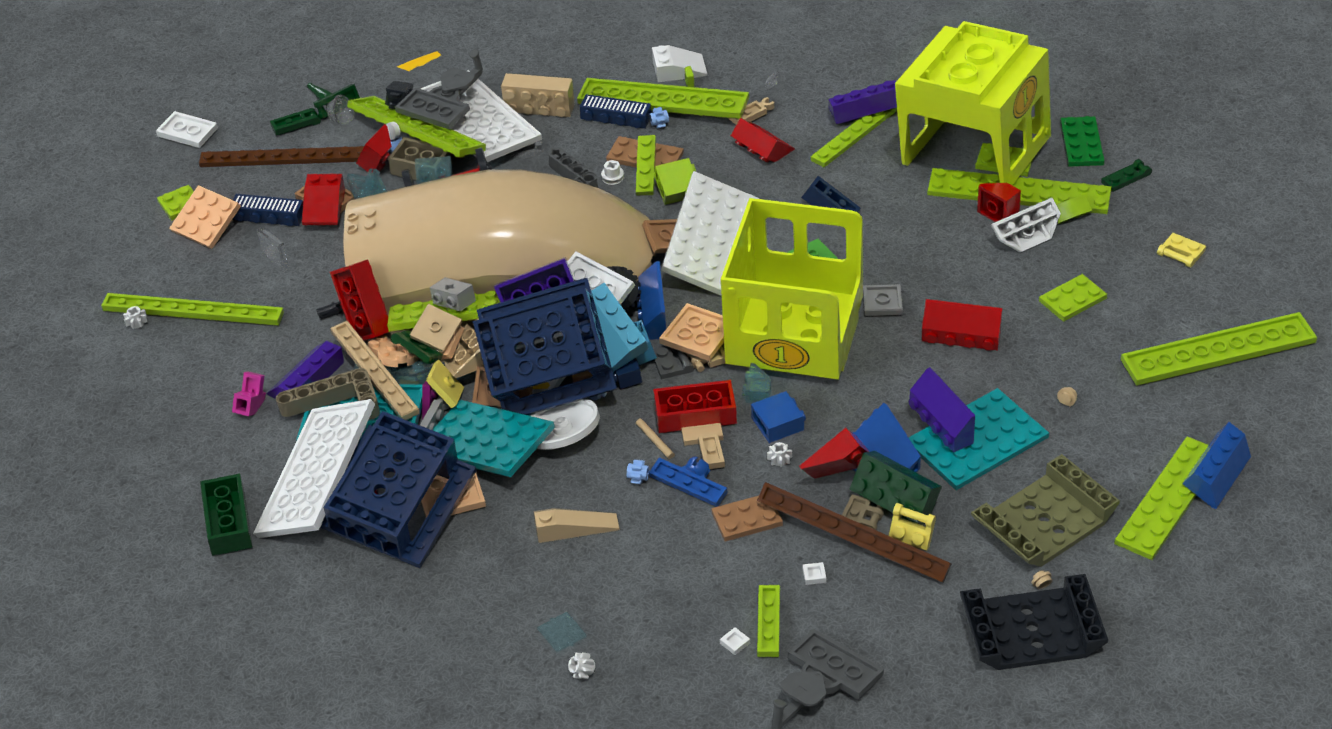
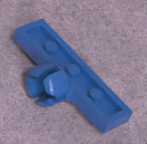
(689, 479)

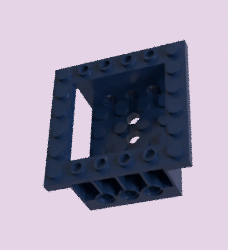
(542, 315)
(382, 519)

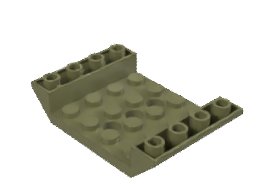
(1064, 497)

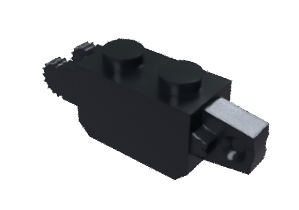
(397, 92)

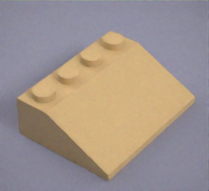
(467, 353)

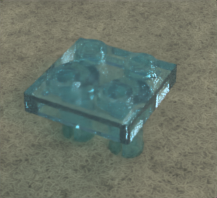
(432, 169)

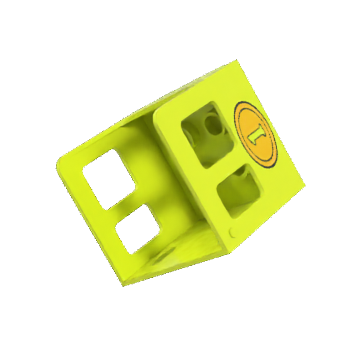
(980, 82)
(794, 306)

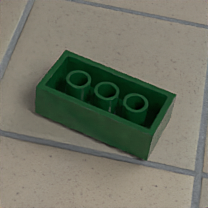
(892, 483)
(226, 514)

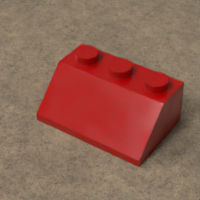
(760, 141)

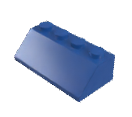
(652, 302)
(1219, 465)

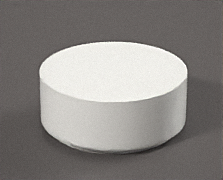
(394, 130)

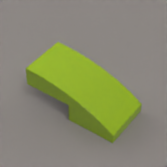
(1073, 208)

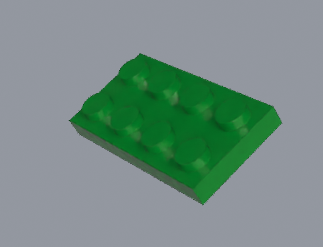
(1082, 141)

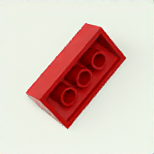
(361, 299)
(961, 324)

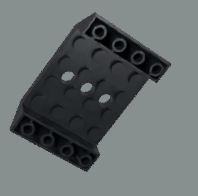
(1064, 617)

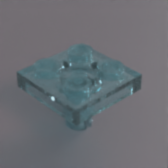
(366, 184)

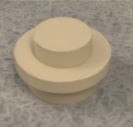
(1067, 396)
(1042, 579)

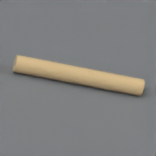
(655, 439)

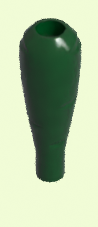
(318, 91)

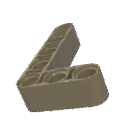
(328, 392)

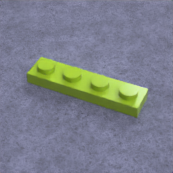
(645, 165)
(768, 621)

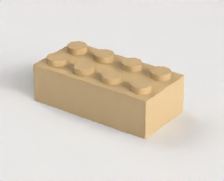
(538, 94)

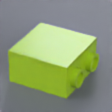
(673, 179)

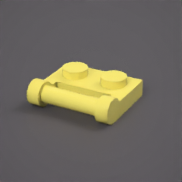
(1181, 249)
(911, 532)

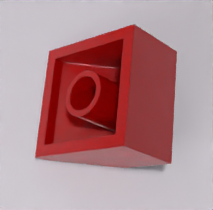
(376, 151)
(998, 200)

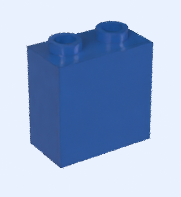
(777, 416)

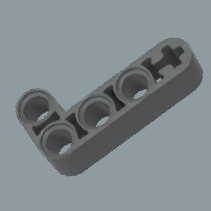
(570, 167)

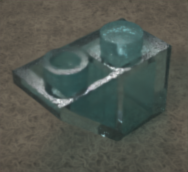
(757, 386)

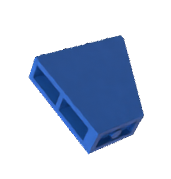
(886, 436)

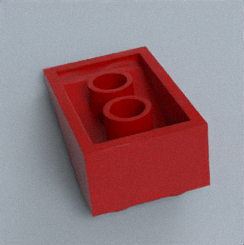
(323, 199)
(836, 456)

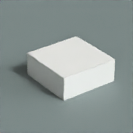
(814, 573)
(735, 641)

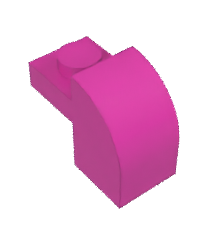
(252, 395)

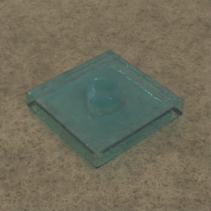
(414, 372)

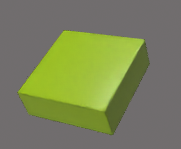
(689, 77)

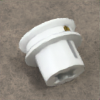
(612, 172)

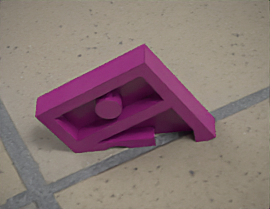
(428, 397)

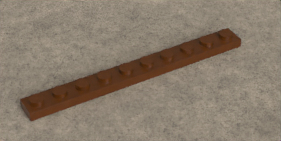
(280, 156)
(854, 532)

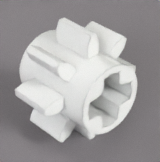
(135, 317)
(779, 454)
(581, 665)

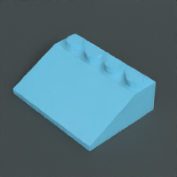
(620, 334)

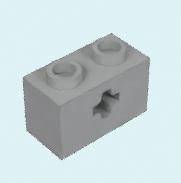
(452, 294)

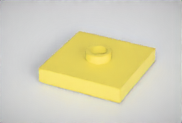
(445, 384)

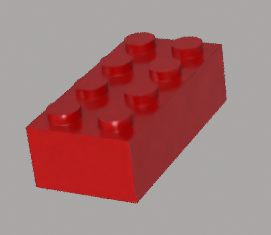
(695, 405)

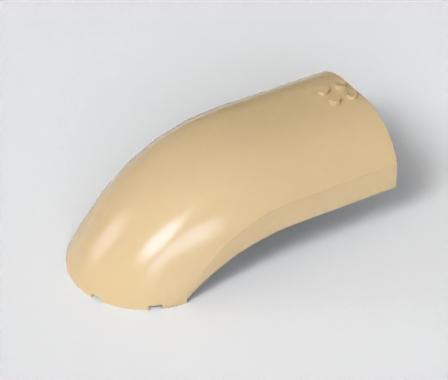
(487, 231)

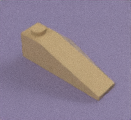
(565, 523)

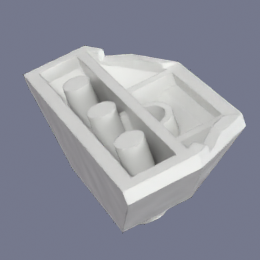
(1028, 226)

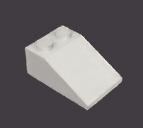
(671, 61)

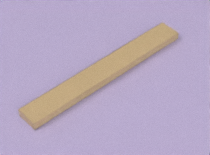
(378, 374)

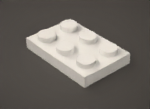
(187, 129)

